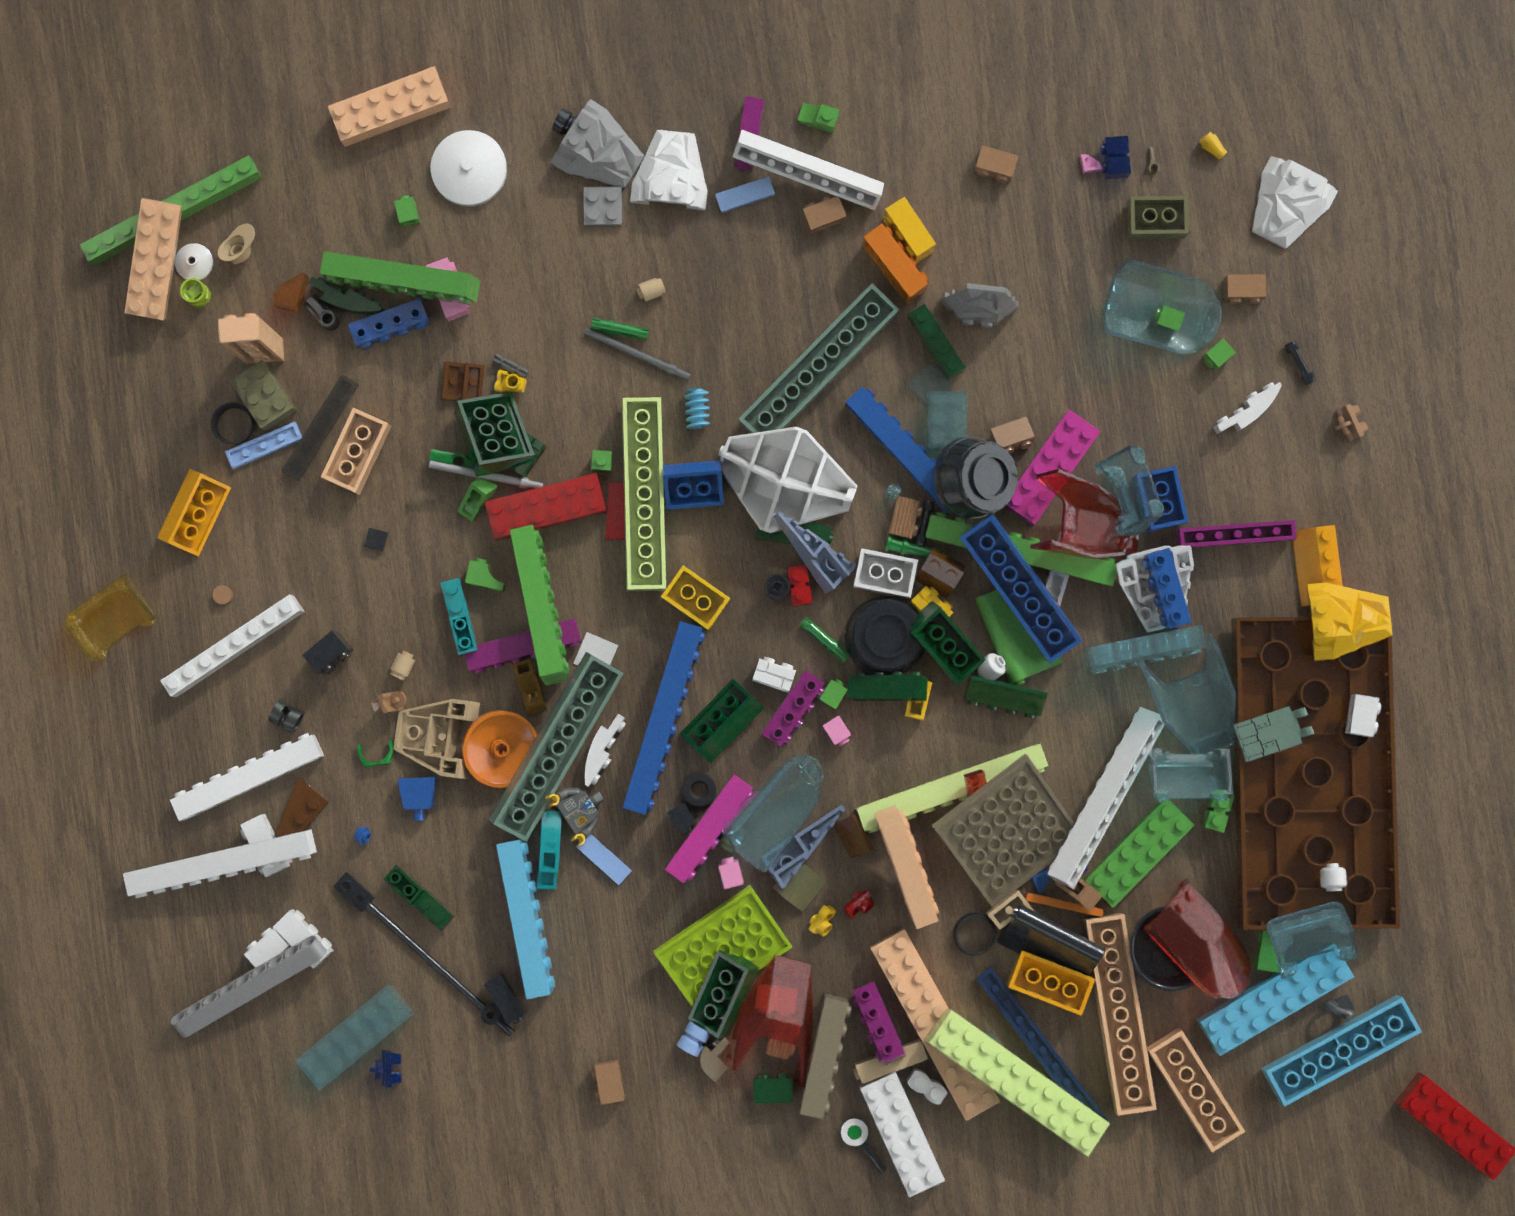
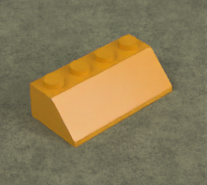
(194, 512)
(1316, 559)
(1050, 982)

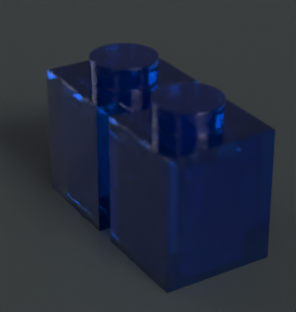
(1116, 160)

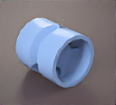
(693, 1039)

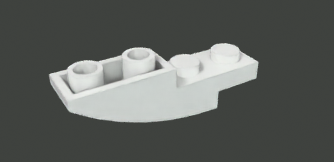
(1254, 407)
(597, 756)

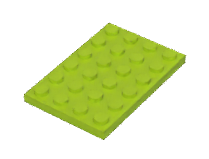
(736, 927)

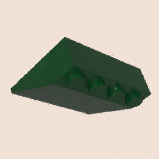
(493, 432)

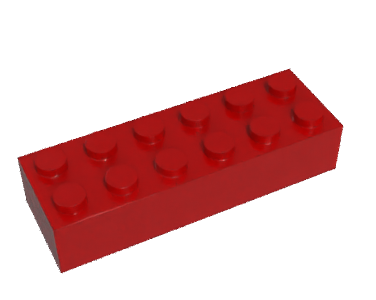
(546, 506)
(1455, 1126)

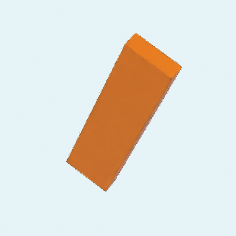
(1062, 904)

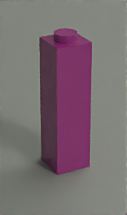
(751, 123)

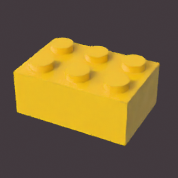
(909, 230)
(695, 598)

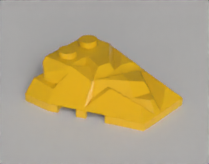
(1346, 619)

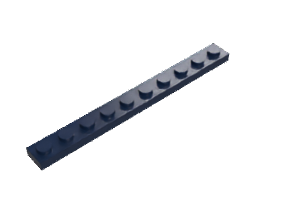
(1034, 1038)

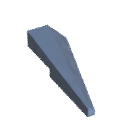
(822, 561)
(801, 847)

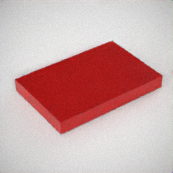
(615, 512)

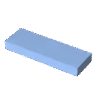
(745, 194)
(605, 859)

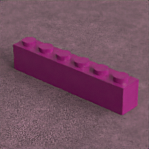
(1236, 534)
(515, 648)

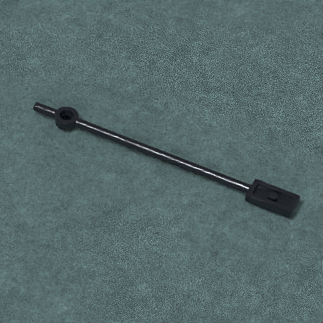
(362, 899)

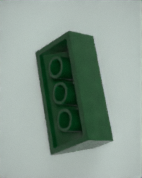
(946, 643)
(1005, 696)
(721, 721)
(723, 993)

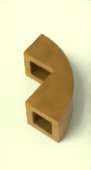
(529, 686)

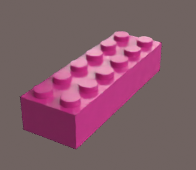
(1060, 451)
(708, 829)

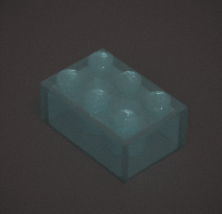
(945, 418)

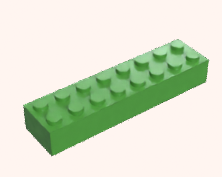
(400, 277)
(539, 605)

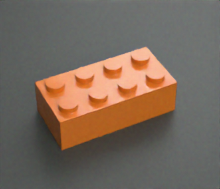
(895, 264)

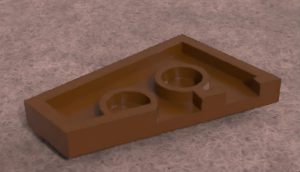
(301, 809)

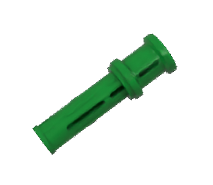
(904, 547)

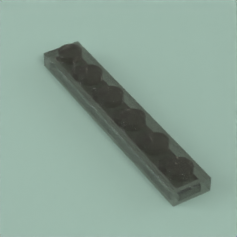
(320, 427)

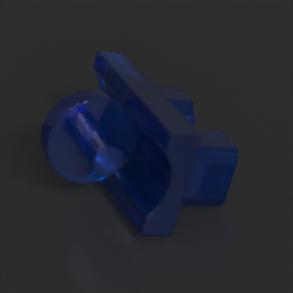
(388, 1077)

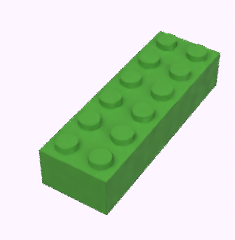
(1138, 852)

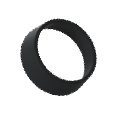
(219, 411)
(958, 924)

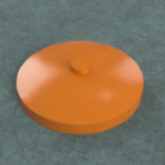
(497, 746)

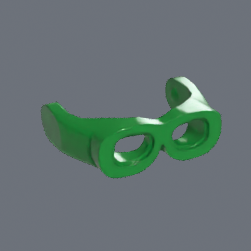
(387, 760)

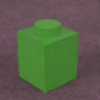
(407, 211)
(1168, 318)
(1218, 354)
(602, 461)
(833, 693)

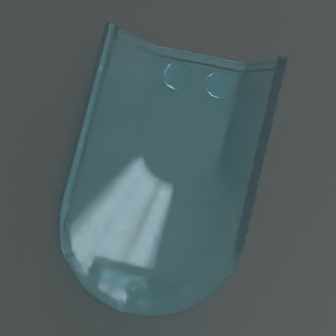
(1141, 289)
(775, 811)

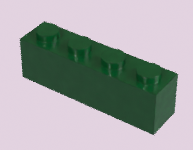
(936, 342)
(887, 687)

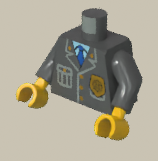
(578, 810)

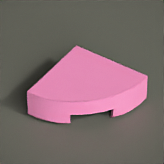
(1089, 164)

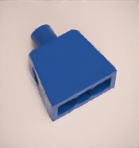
(418, 795)

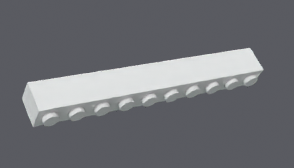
(1106, 798)
(218, 863)

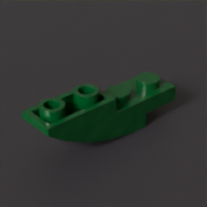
(350, 302)
(419, 897)

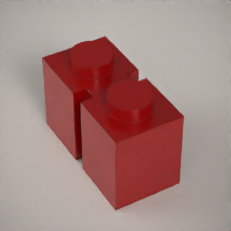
(800, 593)

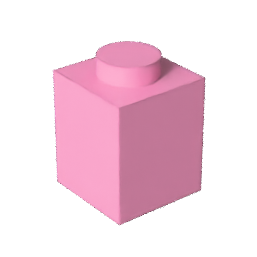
(837, 731)

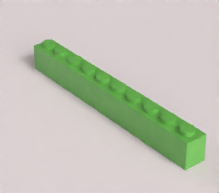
(193, 200)
(1095, 570)

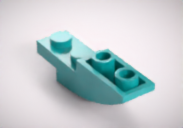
(459, 616)
(549, 849)

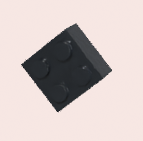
(328, 653)

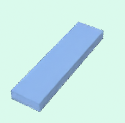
(263, 445)

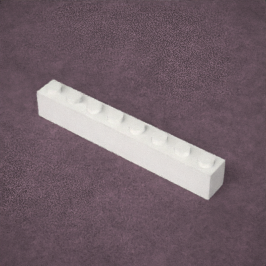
(808, 170)
(232, 646)
(247, 777)

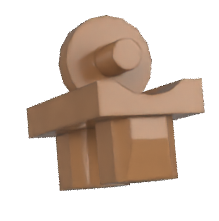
(1349, 422)
(389, 702)

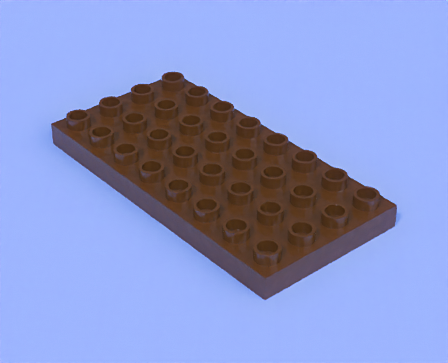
(1321, 797)

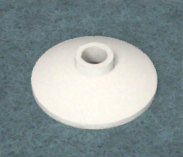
(202, 265)

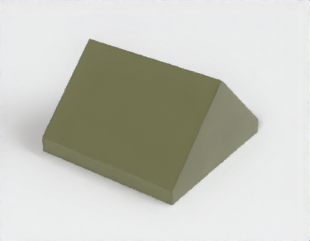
(801, 887)

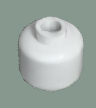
(992, 667)
(1333, 877)

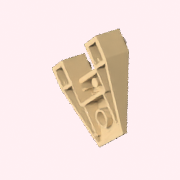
(431, 734)

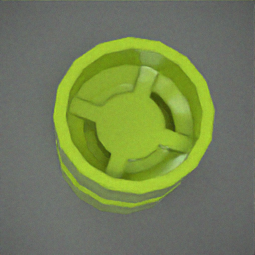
(195, 292)

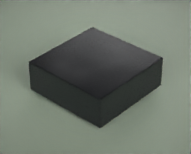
(376, 539)

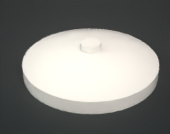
(468, 168)

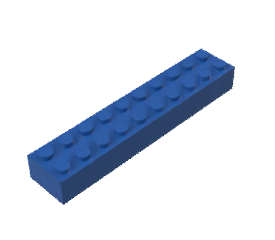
(663, 718)

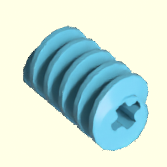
(697, 406)

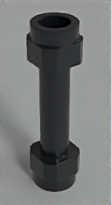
(1308, 377)
(927, 507)

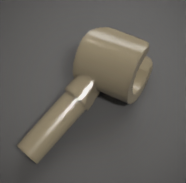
(1152, 161)

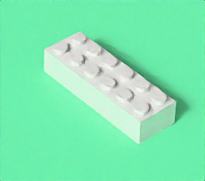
(902, 1133)

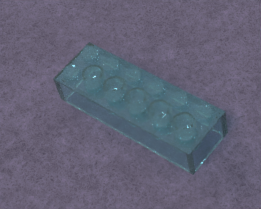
(1144, 648)
(354, 1037)

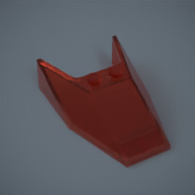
(1087, 519)
(777, 1009)

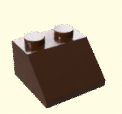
(940, 572)

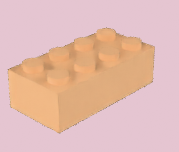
(356, 451)

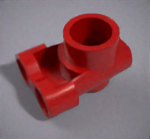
(860, 901)

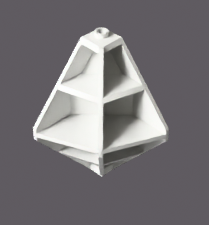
(785, 473)

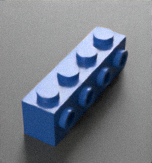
(389, 324)
(1167, 588)

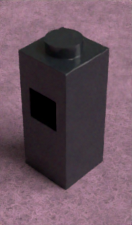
(505, 999)

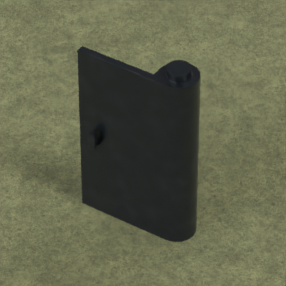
(1050, 941)

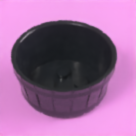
(974, 477)
(881, 636)
(1152, 961)

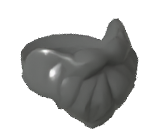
(1341, 1006)

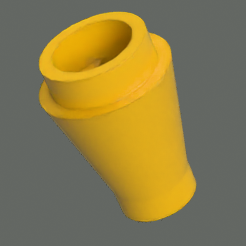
(1213, 145)

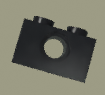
(682, 818)

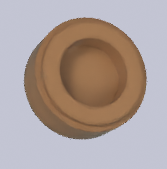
(222, 595)

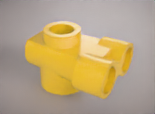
(506, 382)
(820, 922)

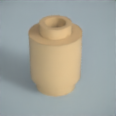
(650, 289)
(402, 665)

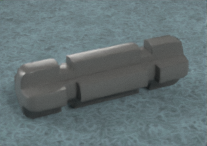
(509, 366)

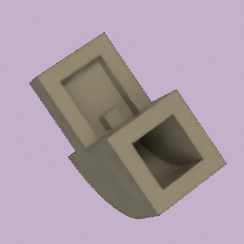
(711, 1062)

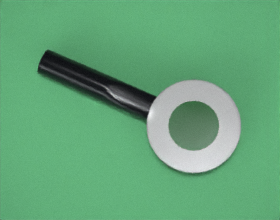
(855, 1133)

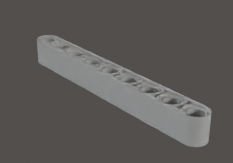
(248, 986)

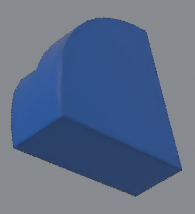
(1041, 880)

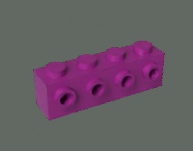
(793, 708)
(879, 1023)

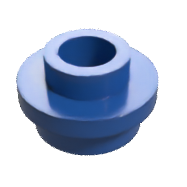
(362, 835)

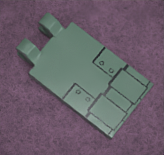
(1271, 733)

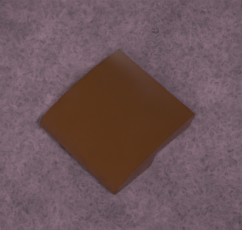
(462, 381)
(853, 836)

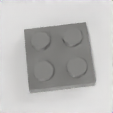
(602, 206)

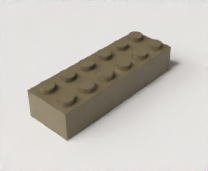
(823, 1056)

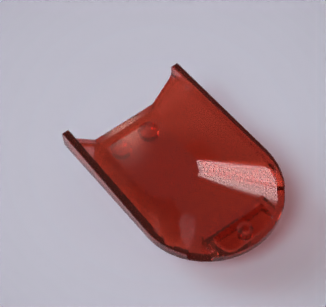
(1202, 944)

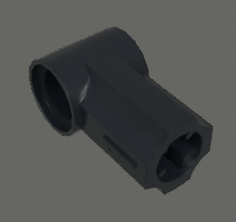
(321, 312)

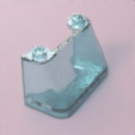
(1133, 488)
(1190, 775)
(1311, 934)

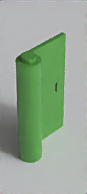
(1011, 639)

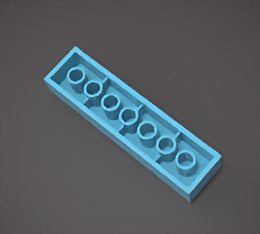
(525, 918)
(1272, 1001)
(1341, 1050)

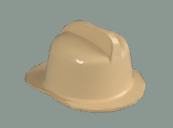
(237, 245)

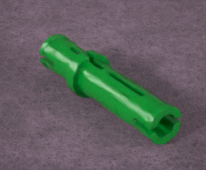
(621, 329)
(824, 639)

